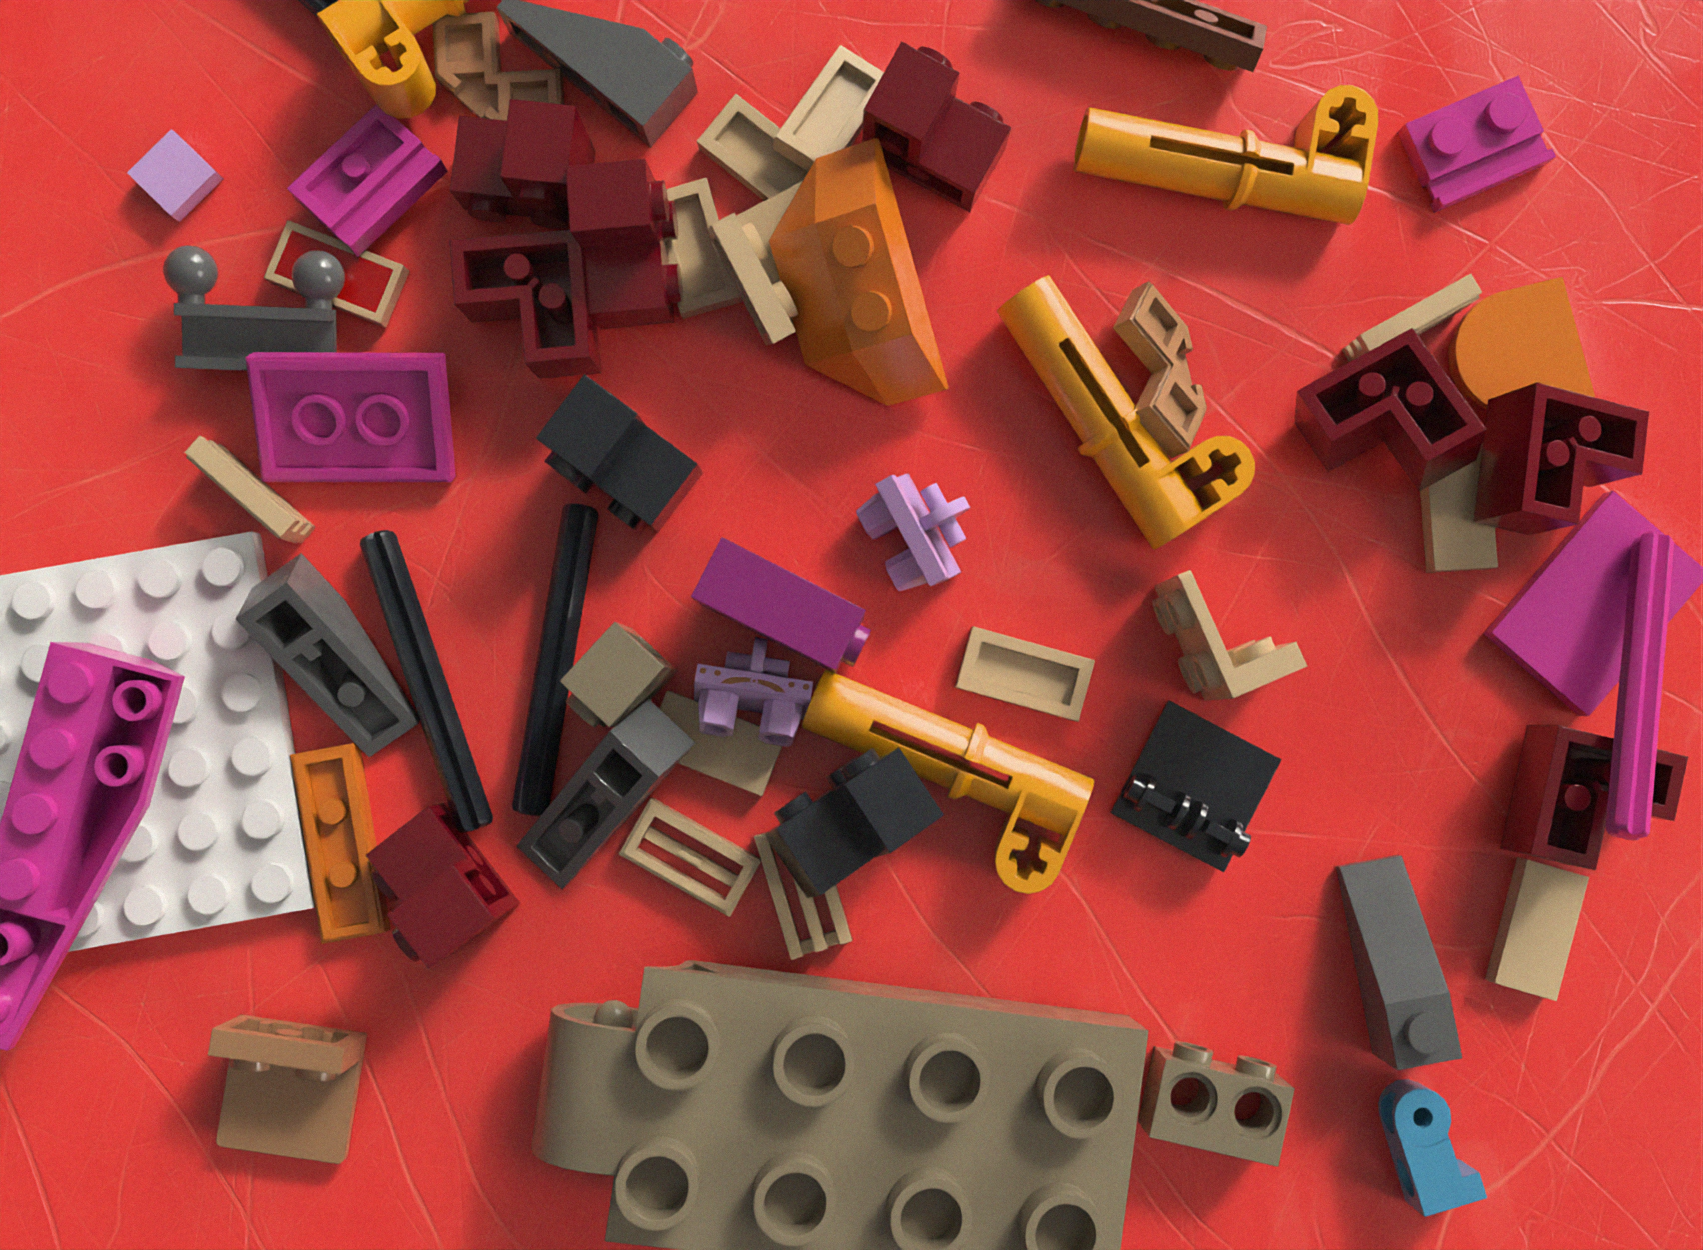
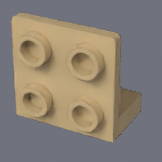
(748, 258)
(1206, 661)

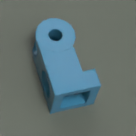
(1423, 1156)

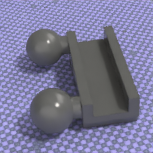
(228, 333)

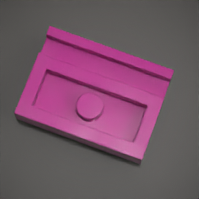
(1476, 143)
(367, 179)

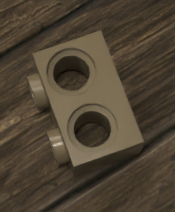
(616, 677)
(1210, 1118)

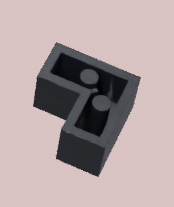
(609, 446)
(864, 815)

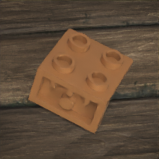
(288, 1087)

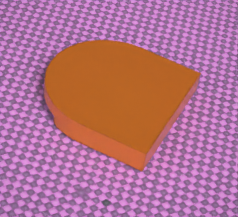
(1518, 341)

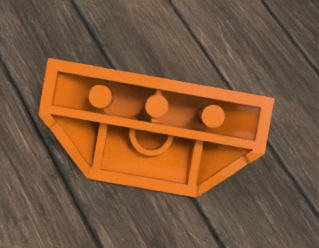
(856, 280)

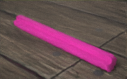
(1640, 687)

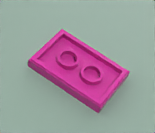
(351, 416)
(1573, 609)

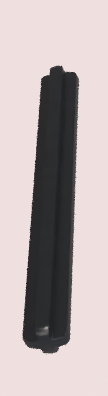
(555, 659)
(426, 681)

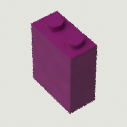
(782, 607)

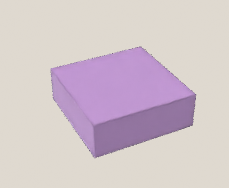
(175, 175)

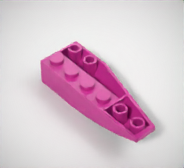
(74, 807)

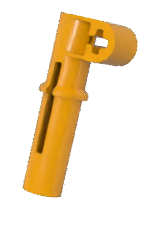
(372, 27)
(1241, 167)
(1111, 427)
(1034, 790)

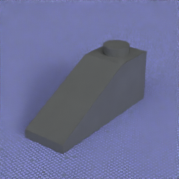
(610, 62)
(327, 654)
(605, 792)
(1397, 966)

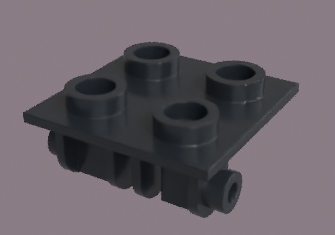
(1196, 787)

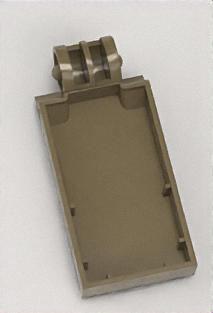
(843, 1114)

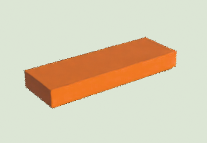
(336, 839)

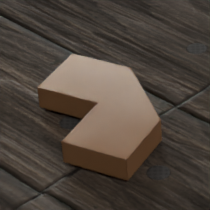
(470, 67)
(1157, 335)

